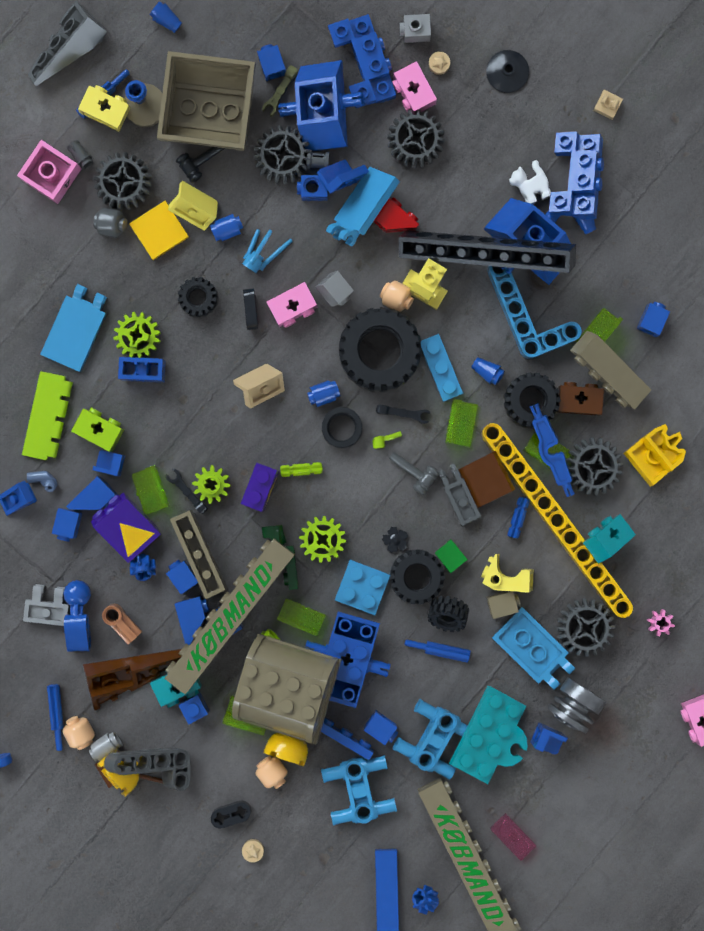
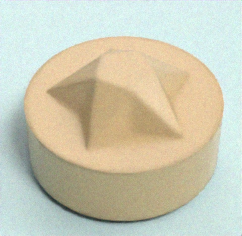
(439, 63)
(252, 850)

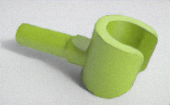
(379, 441)

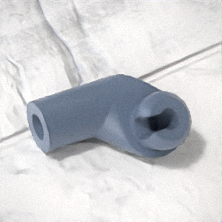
(44, 478)

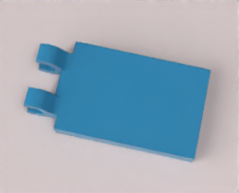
(363, 206)
(75, 329)
(533, 648)

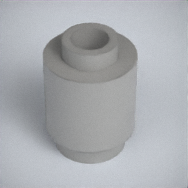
(104, 745)

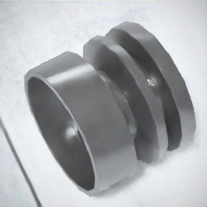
(576, 705)

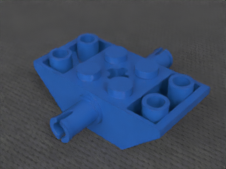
(323, 125)
(527, 222)
(357, 638)

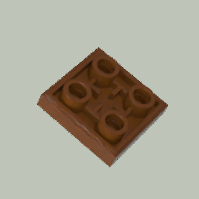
(486, 479)

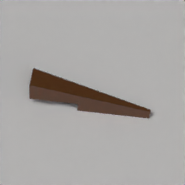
(116, 676)

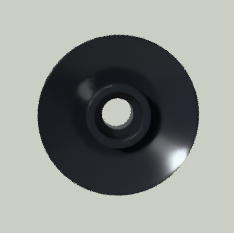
(505, 81)

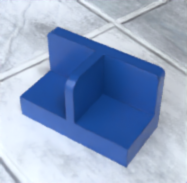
(547, 739)

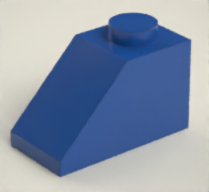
(94, 496)
(191, 616)

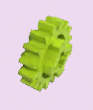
(146, 338)
(330, 532)

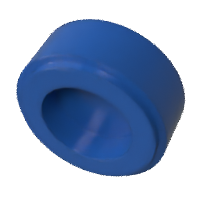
(5, 759)

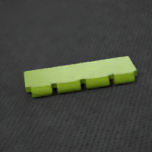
(43, 417)

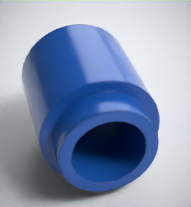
(226, 227)
(323, 393)

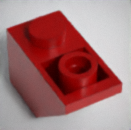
(395, 219)

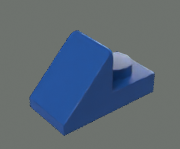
(17, 498)

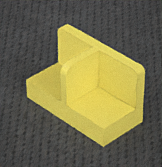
(194, 206)

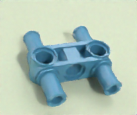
(433, 739)
(359, 790)

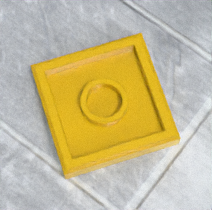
(159, 230)

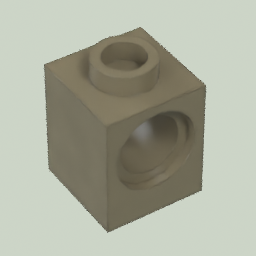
(503, 604)

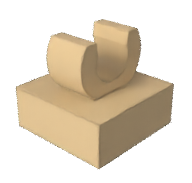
(608, 104)

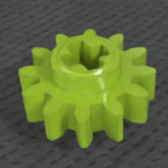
(209, 492)

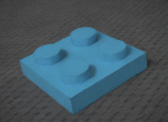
(362, 587)

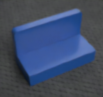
(341, 175)

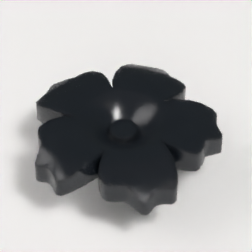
(395, 539)

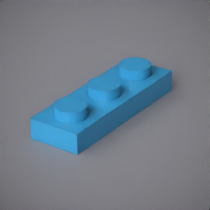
(441, 368)

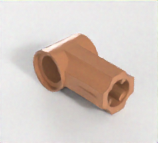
(123, 625)

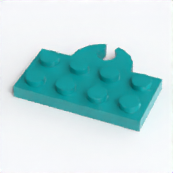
(490, 736)

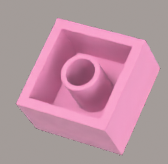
(49, 172)

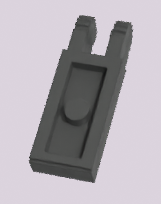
(460, 497)

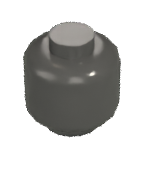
(110, 222)

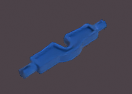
(555, 461)

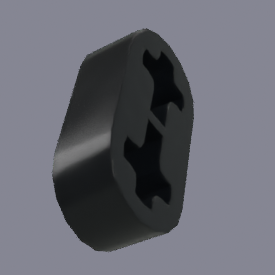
(250, 309)
(232, 819)

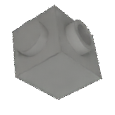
(416, 28)
(335, 289)

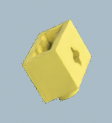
(91, 107)

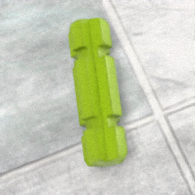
(301, 469)

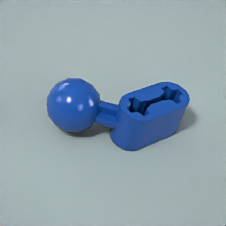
(77, 624)

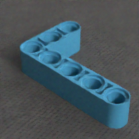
(523, 317)

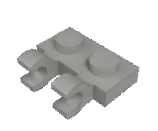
(46, 611)

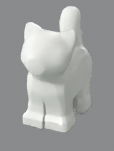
(536, 185)

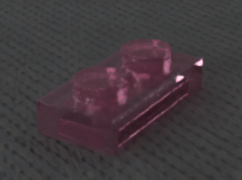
(513, 837)

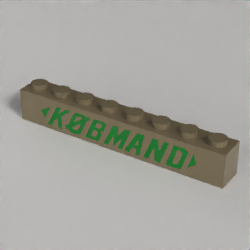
(229, 616)
(466, 857)

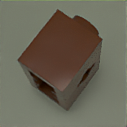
(593, 399)

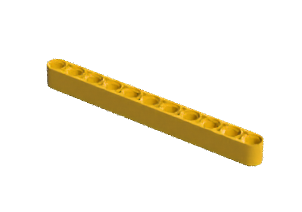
(565, 526)

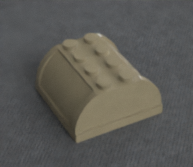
(206, 101)
(285, 688)

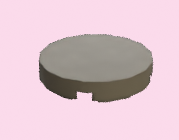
(148, 112)

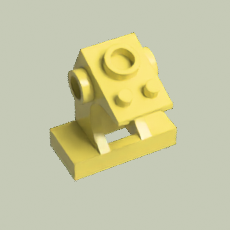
(426, 284)
(522, 582)

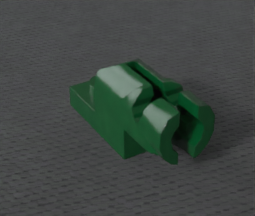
(290, 576)

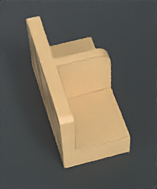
(260, 384)

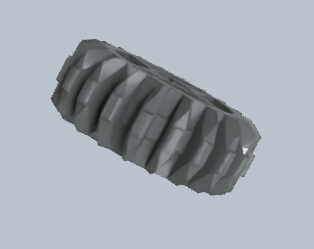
(423, 133)
(274, 151)
(123, 164)
(596, 456)
(593, 621)

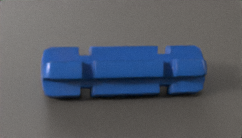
(518, 517)

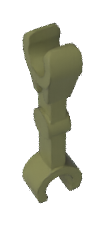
(280, 91)

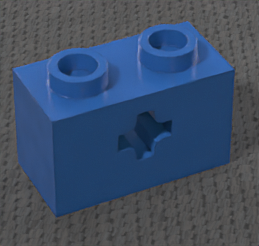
(141, 369)

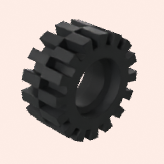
(197, 310)
(448, 614)

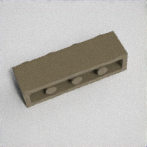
(610, 370)
(198, 554)

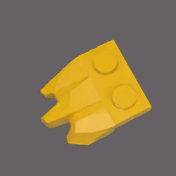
(656, 454)

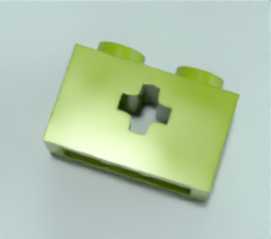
(85, 428)

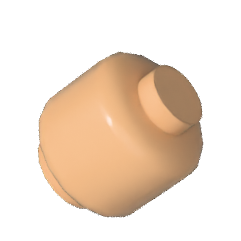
(396, 296)
(78, 732)
(271, 772)

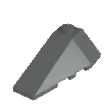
(76, 37)

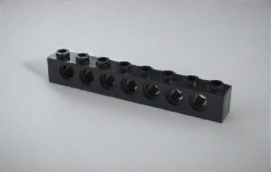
(488, 251)

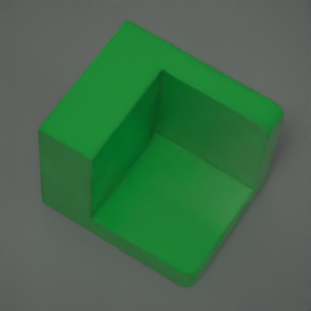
(450, 556)

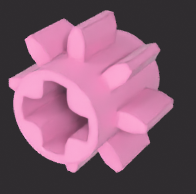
(663, 628)

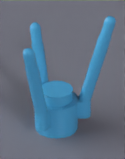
(254, 260)

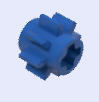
(142, 567)
(425, 899)

